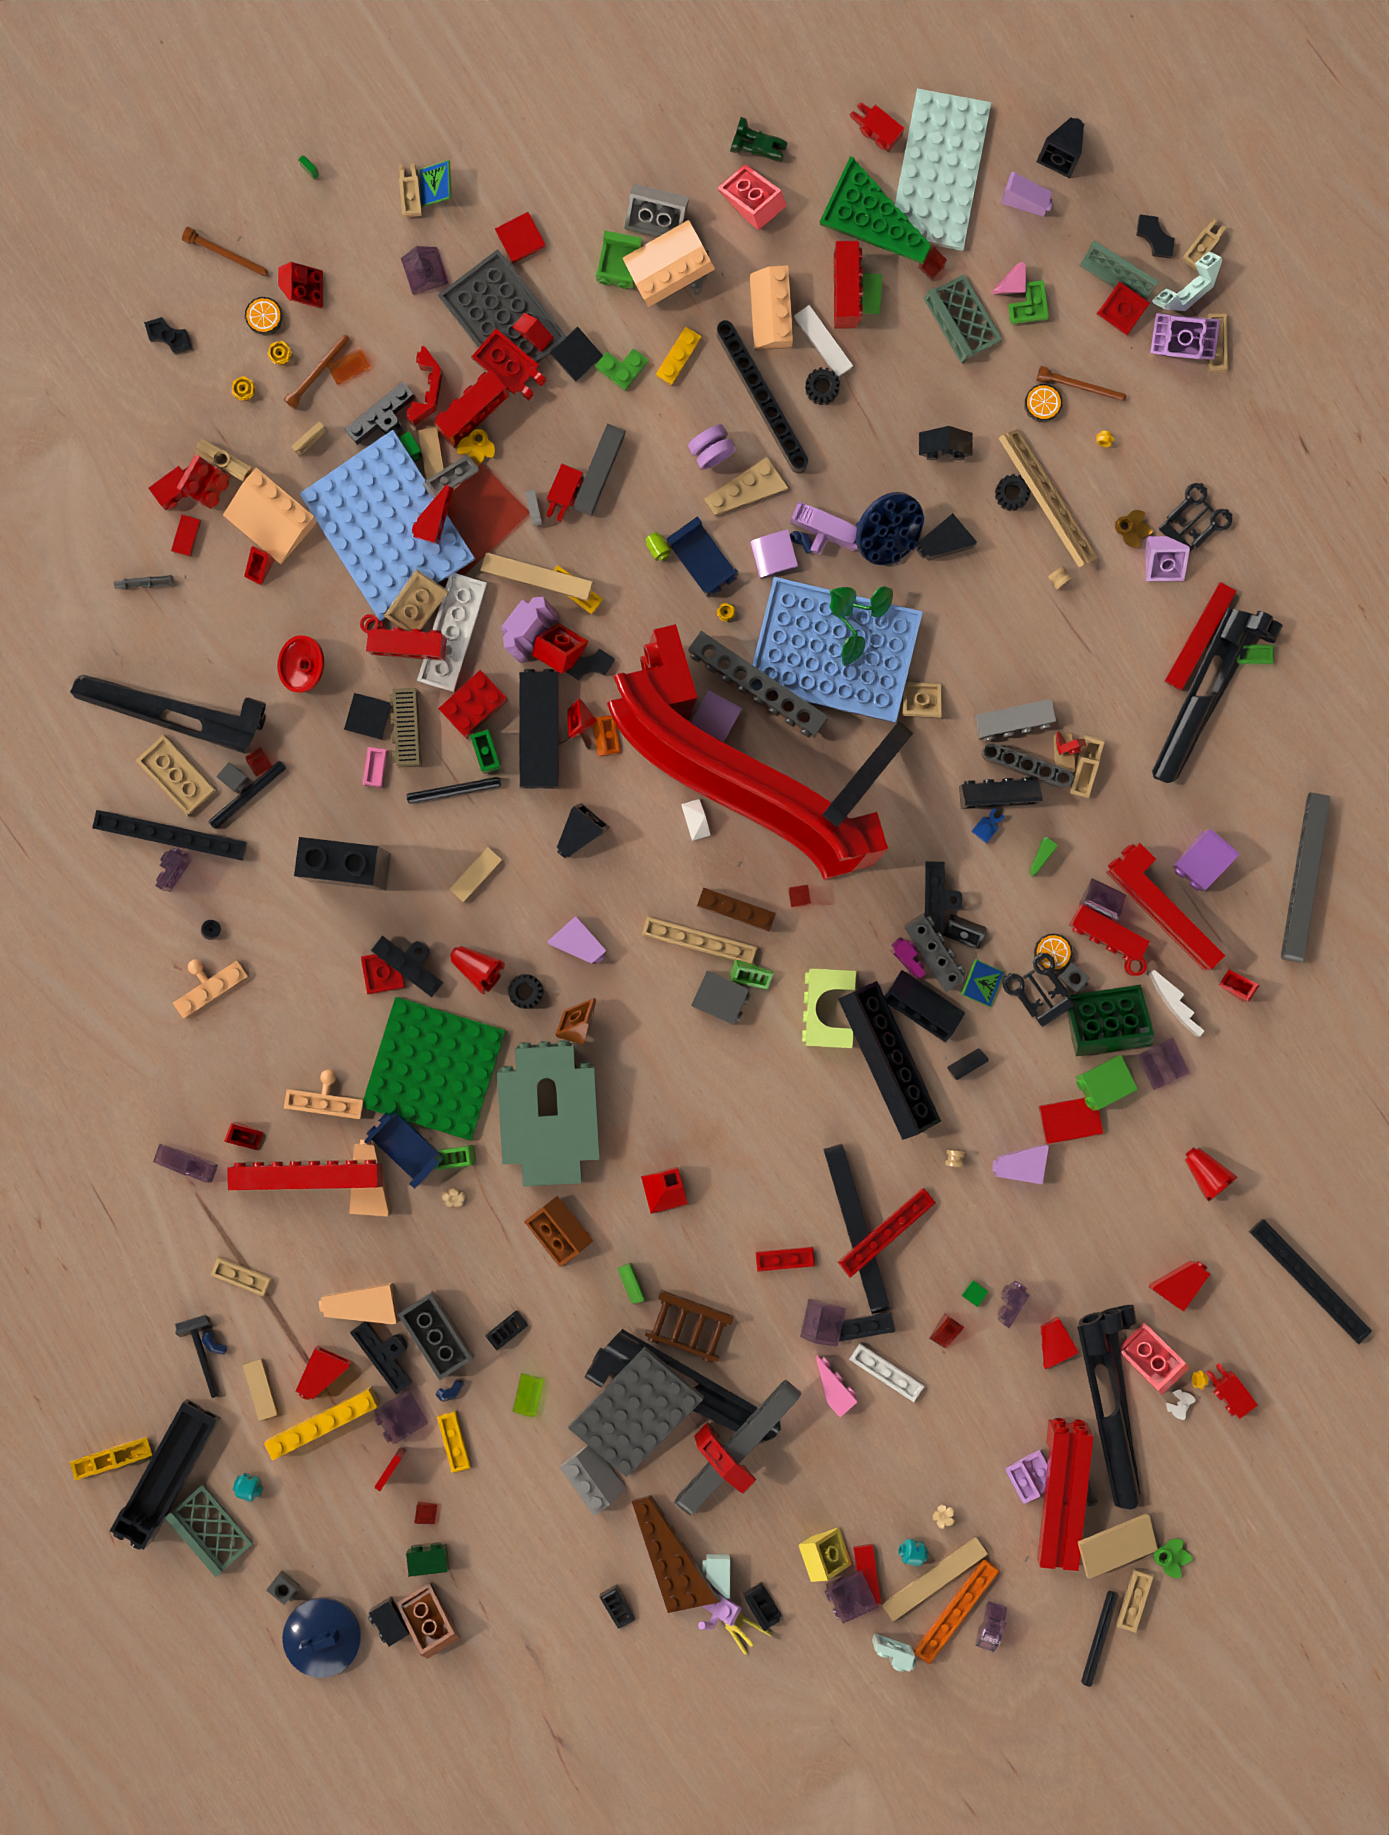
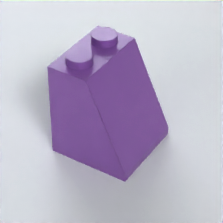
(1205, 860)

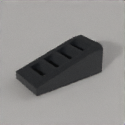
(492, 1339)
(604, 1598)

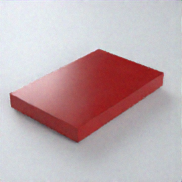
(1069, 1120)

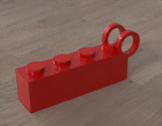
(403, 643)
(1112, 935)

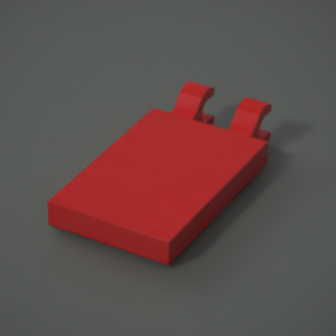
(508, 363)

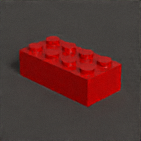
(847, 284)
(471, 408)

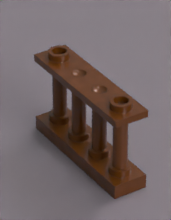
(685, 1306)

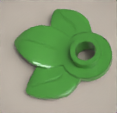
(1174, 1557)

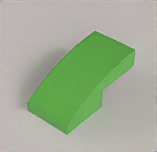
(871, 293)

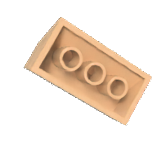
(771, 308)

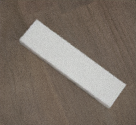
(823, 341)
(886, 1372)

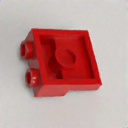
(203, 482)

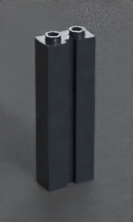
(539, 729)

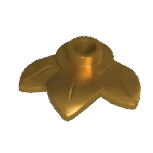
(1135, 529)

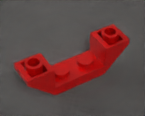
(420, 411)
(721, 1460)

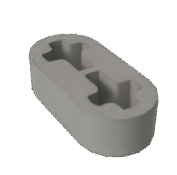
(533, 507)

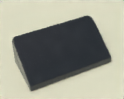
(964, 931)
(967, 1064)

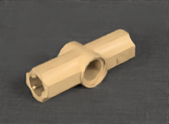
(213, 455)

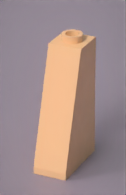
(368, 1200)
(363, 1304)

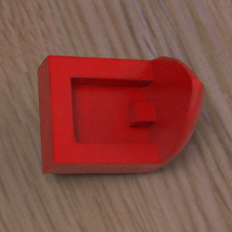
(1071, 747)

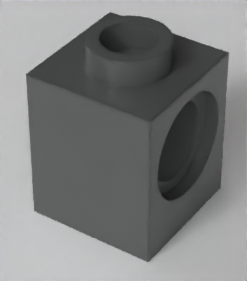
(233, 778)
(1065, 976)
(275, 1591)

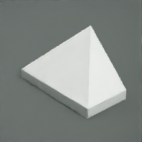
(696, 819)

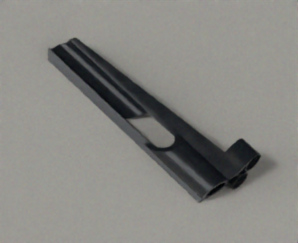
(1234, 632)
(217, 726)
(1101, 1346)
(717, 1402)

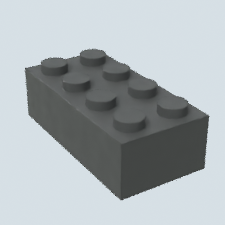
(436, 1335)

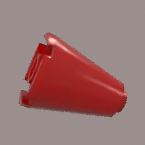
(477, 967)
(1209, 1173)

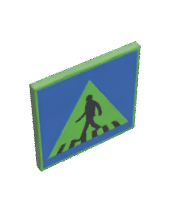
(435, 183)
(982, 983)

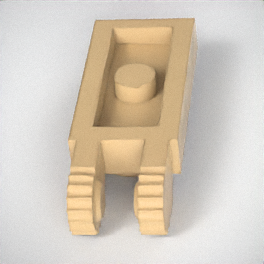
(410, 192)
(1203, 244)

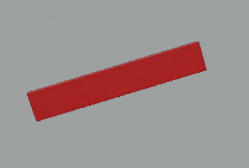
(1200, 636)
(886, 1232)

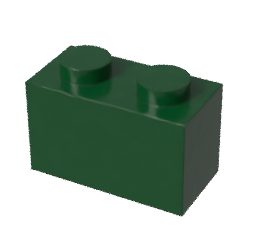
(427, 1559)

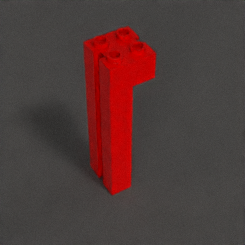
(1130, 877)
(1065, 1493)

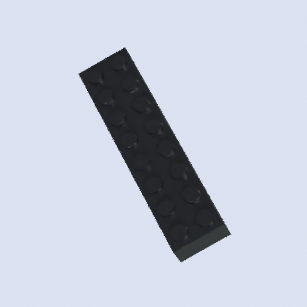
(889, 1060)

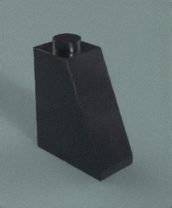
(945, 540)

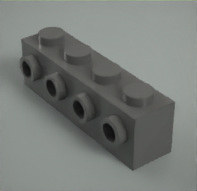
(935, 952)

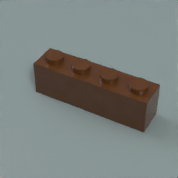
(736, 909)

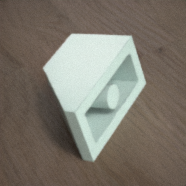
(718, 1572)

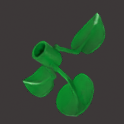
(842, 605)

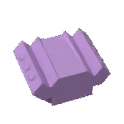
(1185, 336)
(525, 625)

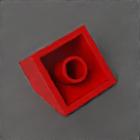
(559, 647)

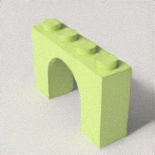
(816, 1032)

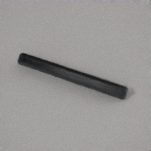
(453, 790)
(247, 794)
(1099, 1638)

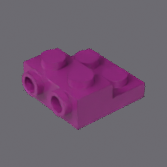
(905, 952)

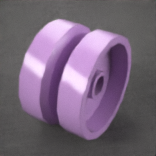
(711, 447)

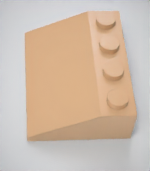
(668, 263)
(269, 516)

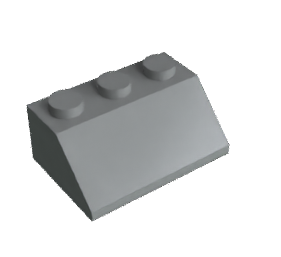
(654, 210)
(592, 1479)

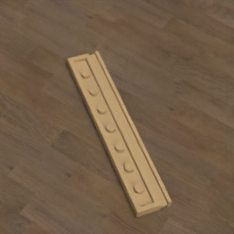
(1048, 498)

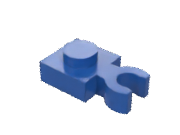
(986, 827)

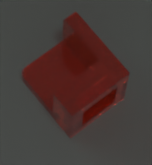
(933, 264)
(799, 896)

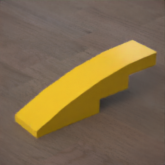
(110, 1458)

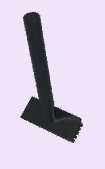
(193, 1327)

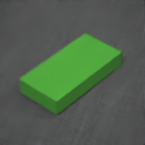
(1258, 655)

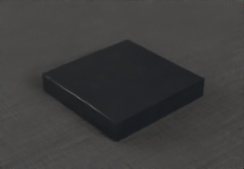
(576, 354)
(367, 716)

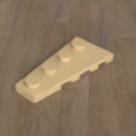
(754, 484)

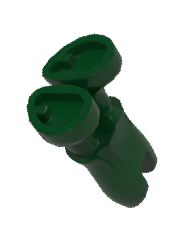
(762, 142)

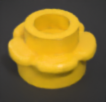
(1104, 438)
(726, 607)
(1199, 1379)

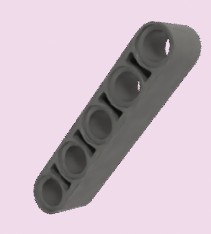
(599, 469)
(1037, 764)

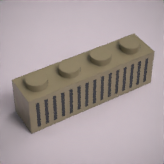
(406, 727)

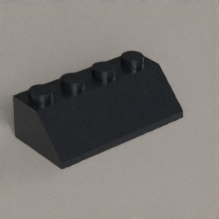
(1000, 793)

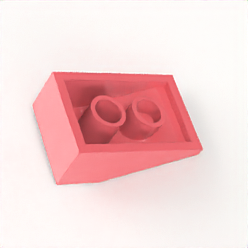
(753, 196)
(1153, 1358)

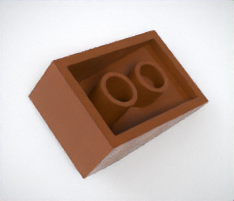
(428, 1621)

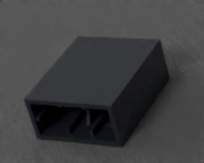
(342, 863)

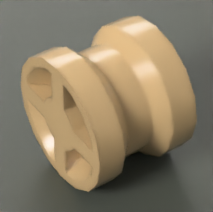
(1059, 577)
(955, 1158)

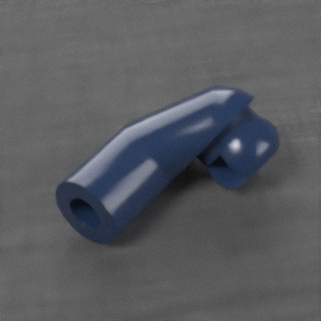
(802, 539)
(211, 1345)
(449, 1394)

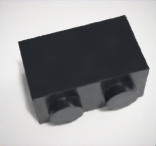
(388, 1621)

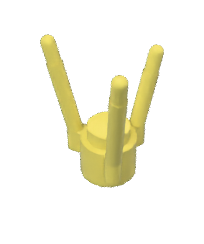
(737, 1628)

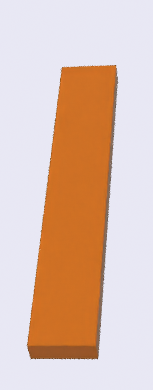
(956, 1611)

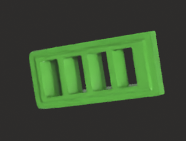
(1045, 850)
(752, 969)
(470, 1156)

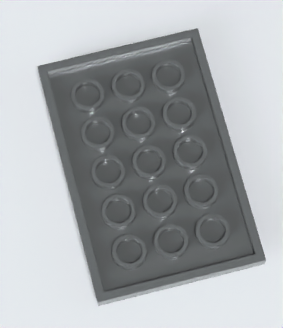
(496, 298)
(635, 1411)

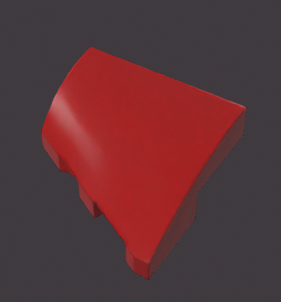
(1056, 1343)

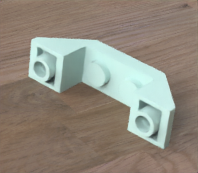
(1208, 270)

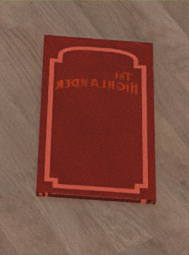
(483, 514)

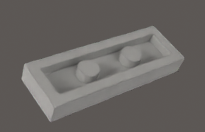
(451, 476)

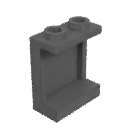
(721, 998)

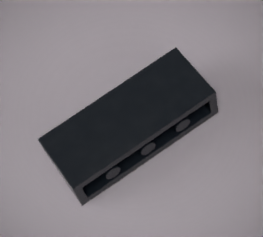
(923, 1006)

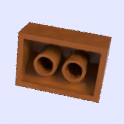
(558, 1231)

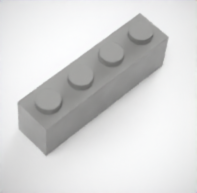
(1014, 719)

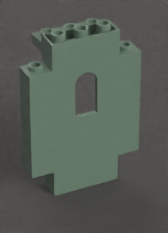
(552, 1144)

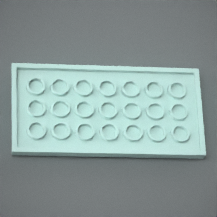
(942, 165)

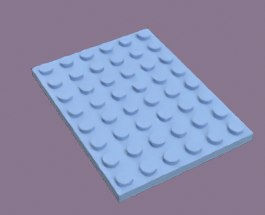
(369, 518)
(804, 647)

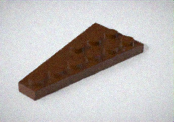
(673, 1564)

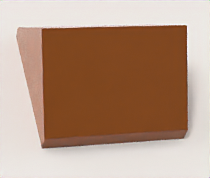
(576, 1022)

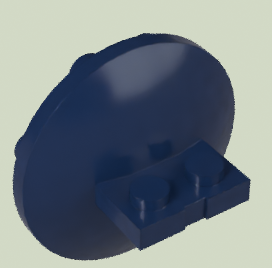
(889, 528)
(321, 1637)

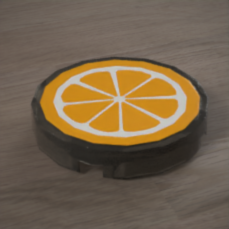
(263, 316)
(1043, 403)
(1057, 947)

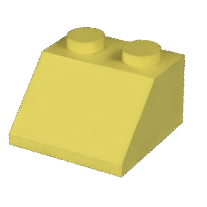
(825, 1555)

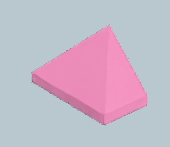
(1013, 282)

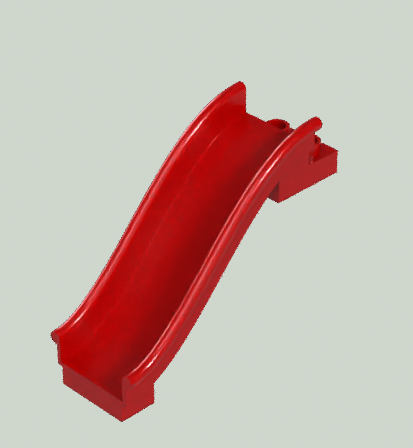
(656, 724)

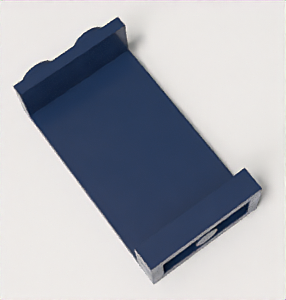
(702, 557)
(405, 1146)

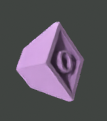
(1165, 559)

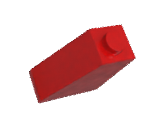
(1181, 1284)
(320, 1372)

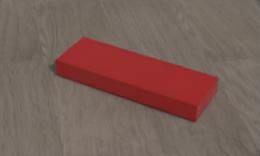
(785, 1259)
(866, 1562)

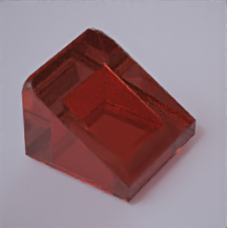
(258, 761)
(425, 1513)

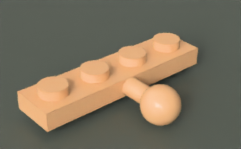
(210, 987)
(324, 1102)

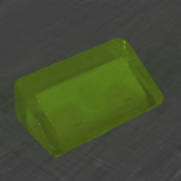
(528, 1395)

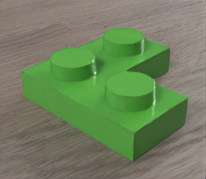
(1033, 308)
(622, 373)

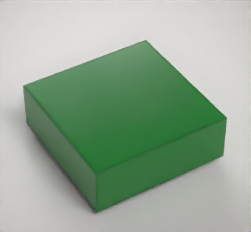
(308, 167)
(974, 1293)

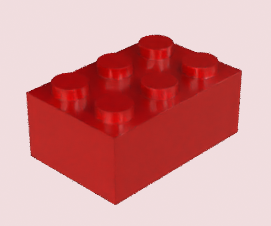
(473, 704)

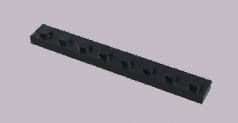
(169, 835)
(1310, 1281)

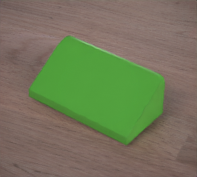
(631, 1283)

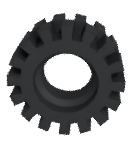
(822, 374)
(1012, 503)
(525, 979)

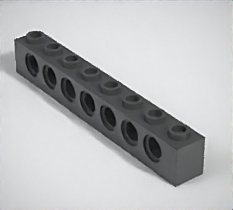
(704, 642)

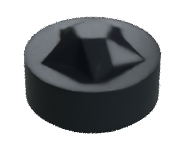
(210, 929)

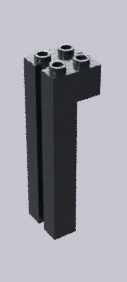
(165, 1475)

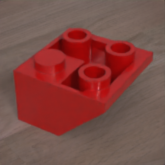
(301, 284)
(664, 1190)

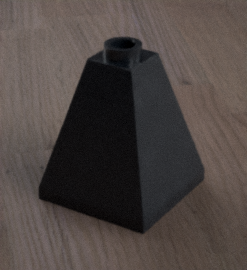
(1063, 147)
(580, 830)

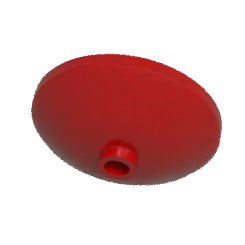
(300, 664)

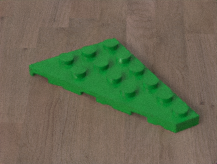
(867, 214)

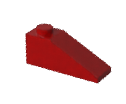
(432, 519)

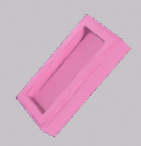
(375, 767)

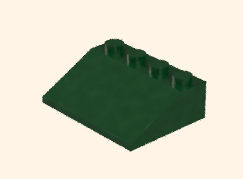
(1109, 1021)

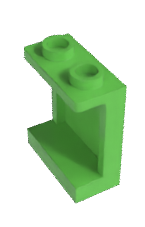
(611, 264)
(1106, 1083)

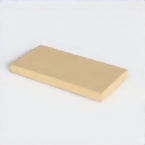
(176, 775)
(1117, 1546)

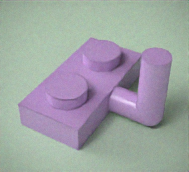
(724, 1610)

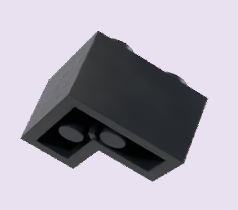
(946, 443)

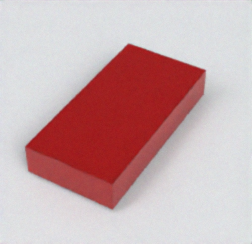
(186, 535)

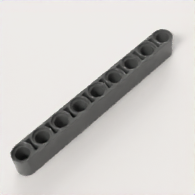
(1305, 877)
(740, 1445)

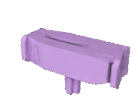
(824, 527)

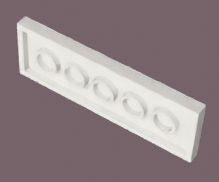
(456, 621)

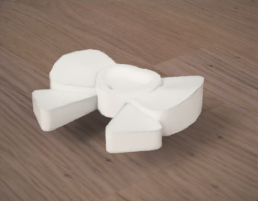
(1182, 1406)

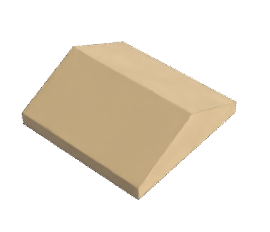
(921, 699)

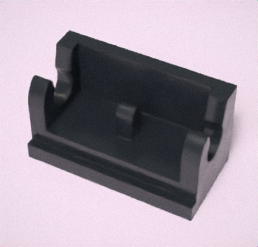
(762, 1606)

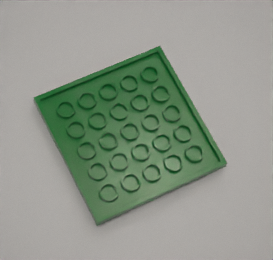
(433, 1068)

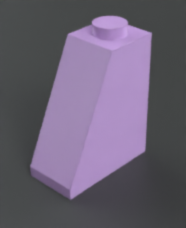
(1026, 195)
(578, 941)
(1022, 1165)

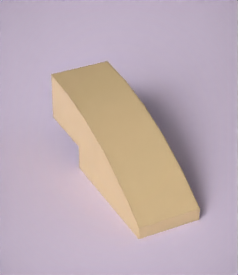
(1087, 766)

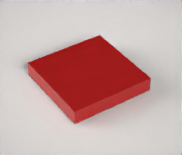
(520, 237)
(1123, 308)
(380, 975)
(390, 1468)

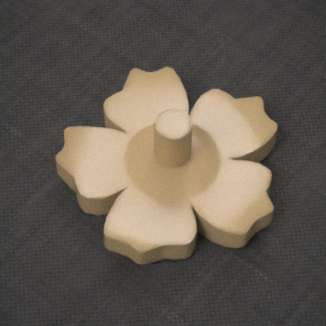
(453, 1197)
(943, 1516)

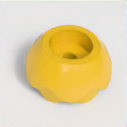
(275, 348)
(243, 382)

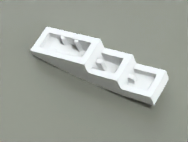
(1171, 997)

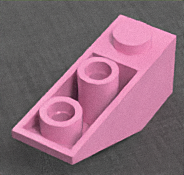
(836, 1393)

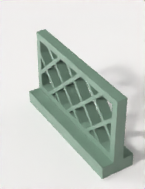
(1113, 268)
(950, 327)
(196, 1543)

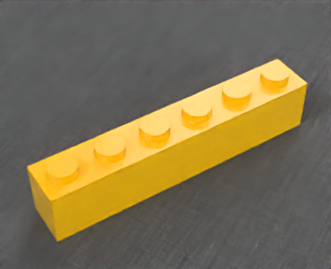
(322, 1423)

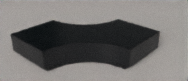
(1150, 230)
(176, 339)
(597, 663)

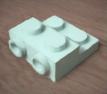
(899, 1653)

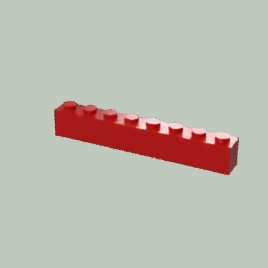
(305, 1176)

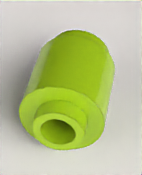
(658, 546)

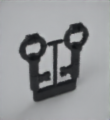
(1175, 515)
(1054, 1011)

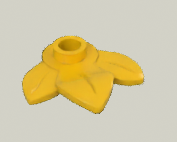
(474, 449)

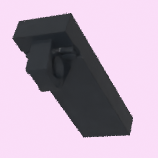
(867, 1326)

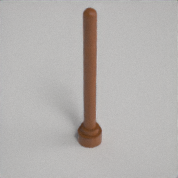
(190, 236)
(1046, 375)
(294, 398)

